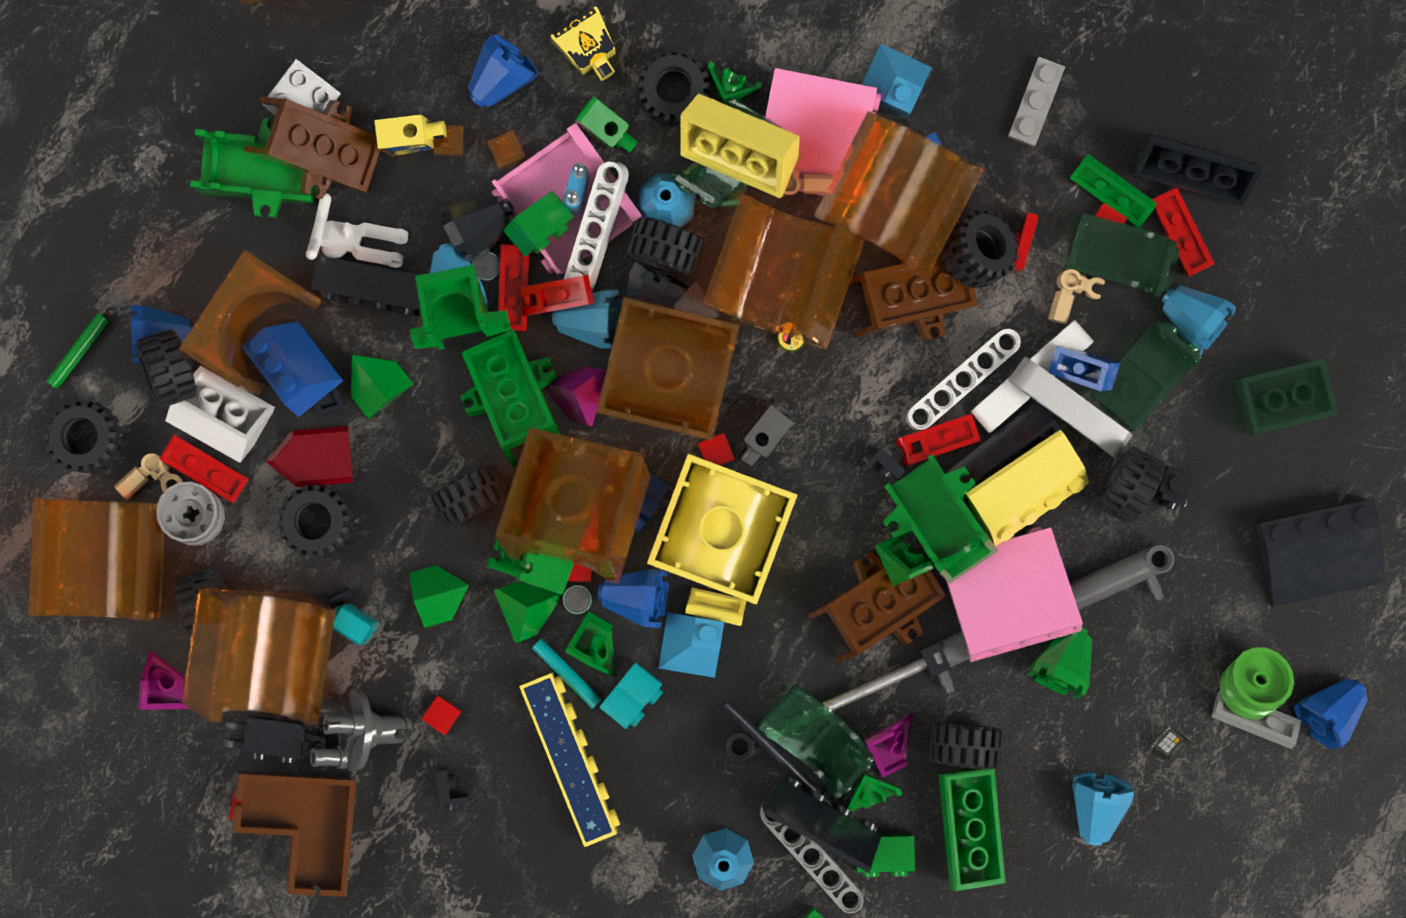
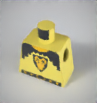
(587, 44)

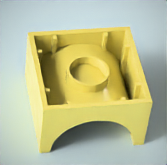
(722, 529)

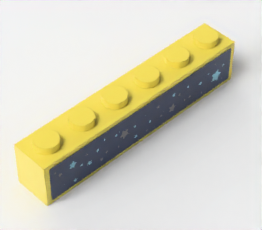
(568, 758)

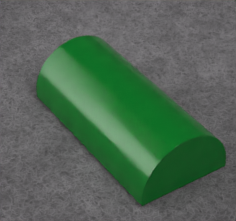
(971, 828)

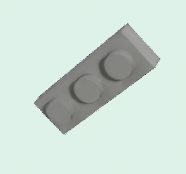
(1036, 102)
(1274, 727)

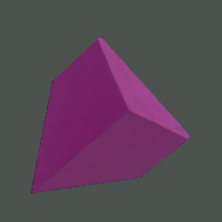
(578, 393)
(160, 685)
(890, 745)

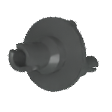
(357, 730)

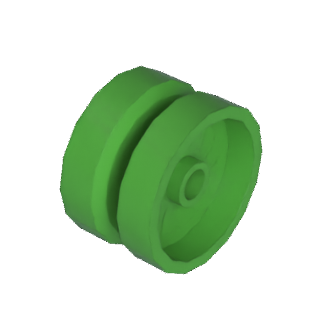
(1256, 683)

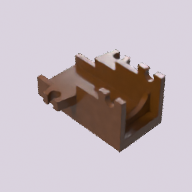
(319, 146)
(904, 296)
(878, 608)

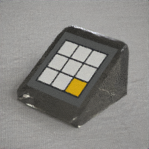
(1171, 744)

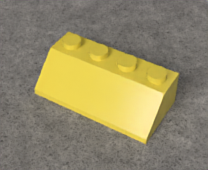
(738, 145)
(1027, 488)

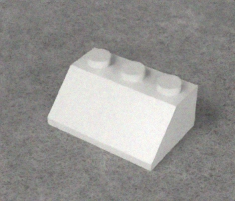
(221, 415)

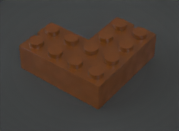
(315, 815)

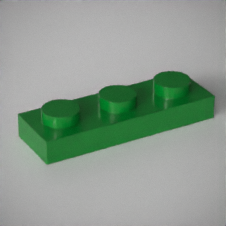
(1113, 190)

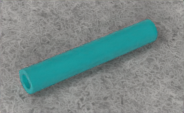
(566, 673)

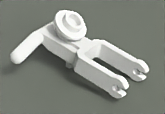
(341, 237)

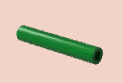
(77, 350)

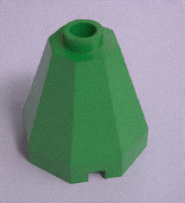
(1065, 664)

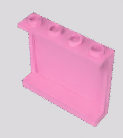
(820, 112)
(551, 171)
(1015, 597)

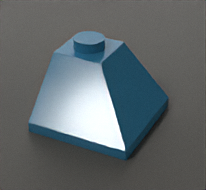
(897, 80)
(691, 644)

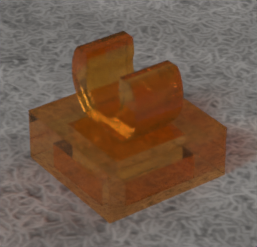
(453, 143)
(506, 149)

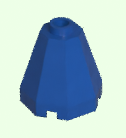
(499, 72)
(153, 321)
(637, 597)
(1333, 712)

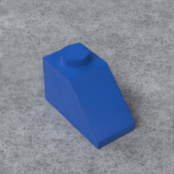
(1084, 368)

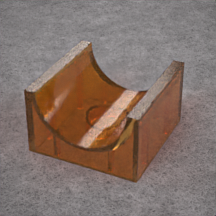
(899, 190)
(783, 272)
(224, 324)
(668, 367)
(574, 502)
(96, 559)
(258, 654)

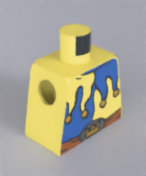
(397, 136)

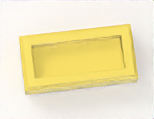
(715, 606)

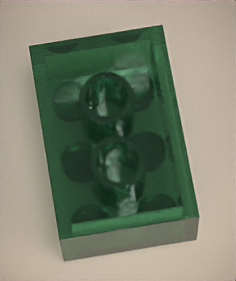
(1286, 397)

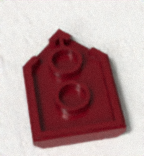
(315, 457)

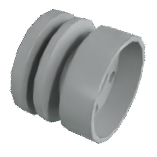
(176, 505)

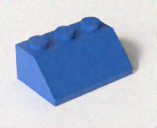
(292, 365)

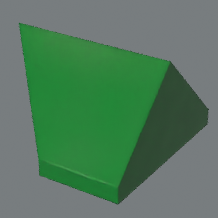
(731, 85)
(376, 383)
(902, 560)
(436, 594)
(526, 608)
(594, 644)
(869, 791)

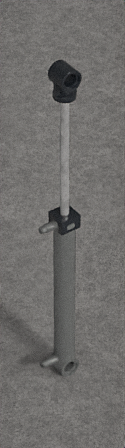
(944, 654)

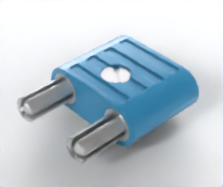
(576, 188)

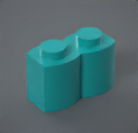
(354, 624)
(631, 696)

